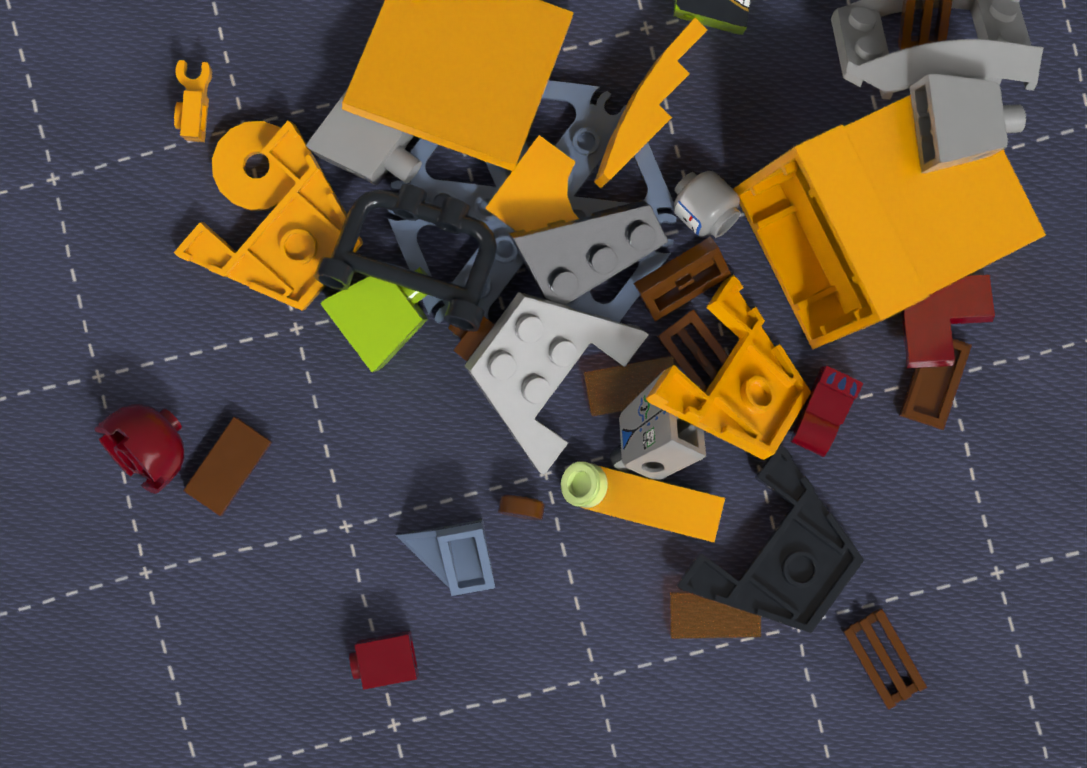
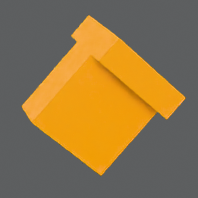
(870, 234)

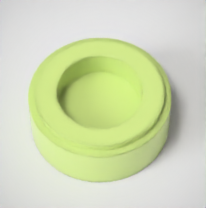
(584, 484)

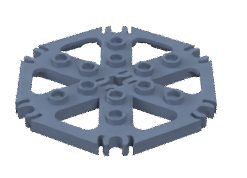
(586, 145)

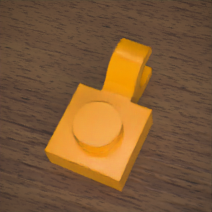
(192, 112)

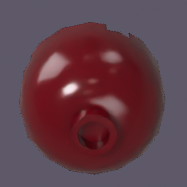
(144, 443)

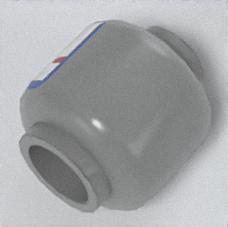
(706, 204)

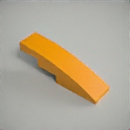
(643, 114)

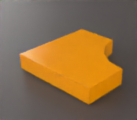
(535, 190)

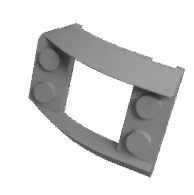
(997, 54)

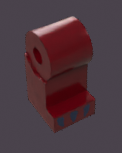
(825, 410)

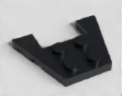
(798, 566)

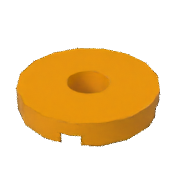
(230, 172)

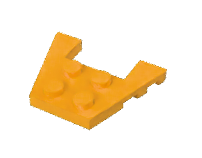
(290, 241)
(753, 392)

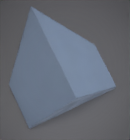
(455, 555)

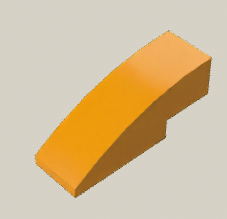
(661, 505)

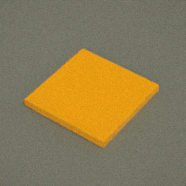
(460, 72)

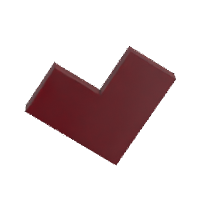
(929, 321)

